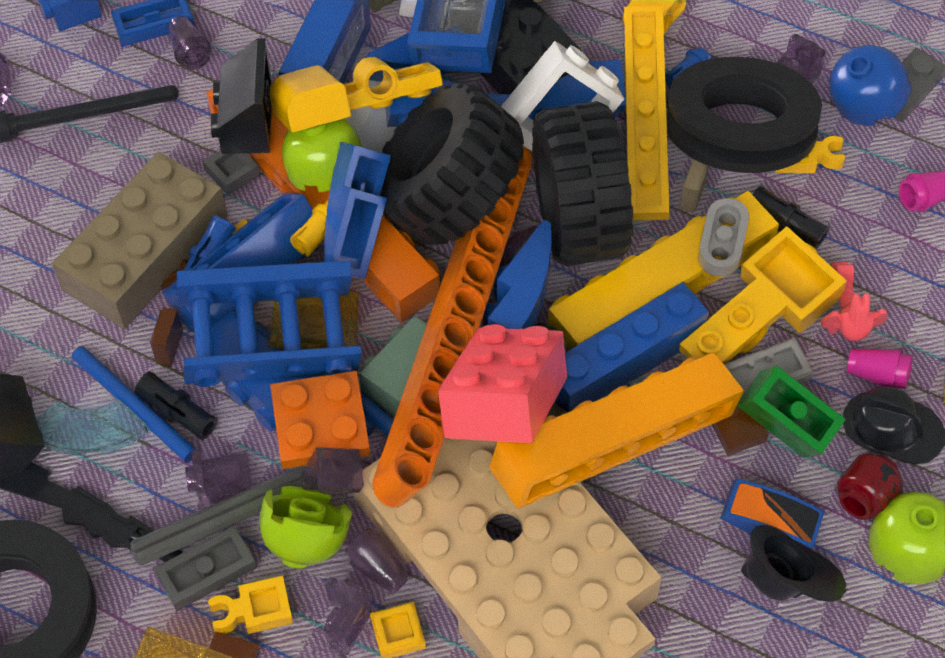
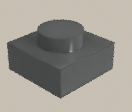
(231, 170)

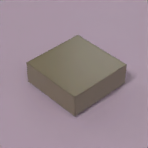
(693, 186)

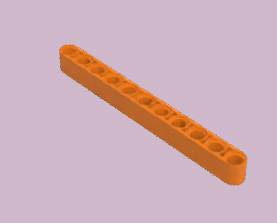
(454, 319)

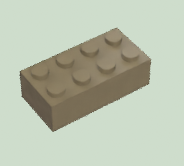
(139, 239)

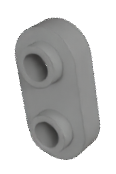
(722, 239)

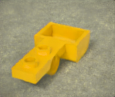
(316, 97)
(782, 281)

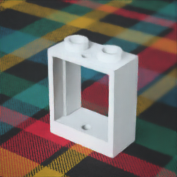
(544, 76)

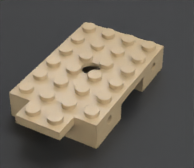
(551, 593)

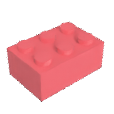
(503, 384)

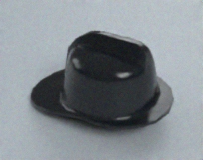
(894, 425)
(789, 569)

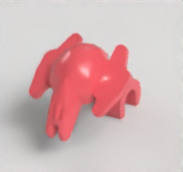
(855, 317)

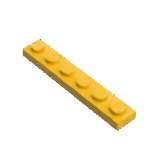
(646, 112)

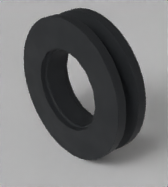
(739, 145)
(73, 602)

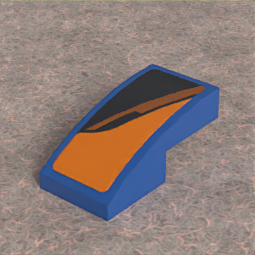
(758, 505)

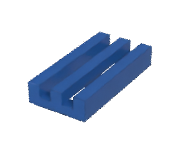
(153, 24)

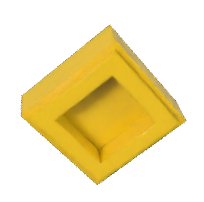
(397, 630)

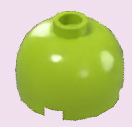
(312, 153)
(303, 526)
(910, 538)

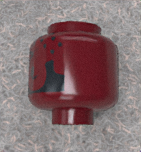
(869, 486)

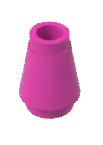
(922, 190)
(881, 366)

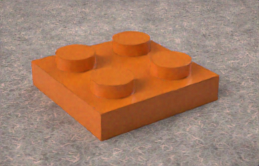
(318, 414)

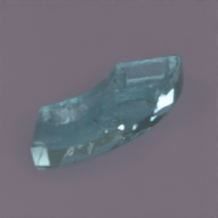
(89, 431)

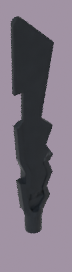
(79, 508)

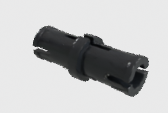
(790, 215)
(176, 405)

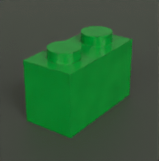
(791, 412)

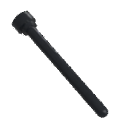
(11, 124)

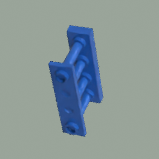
(259, 283)

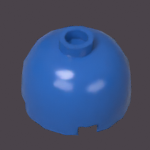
(869, 84)

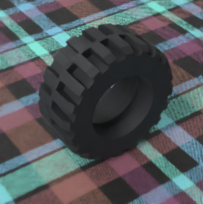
(450, 163)
(583, 183)

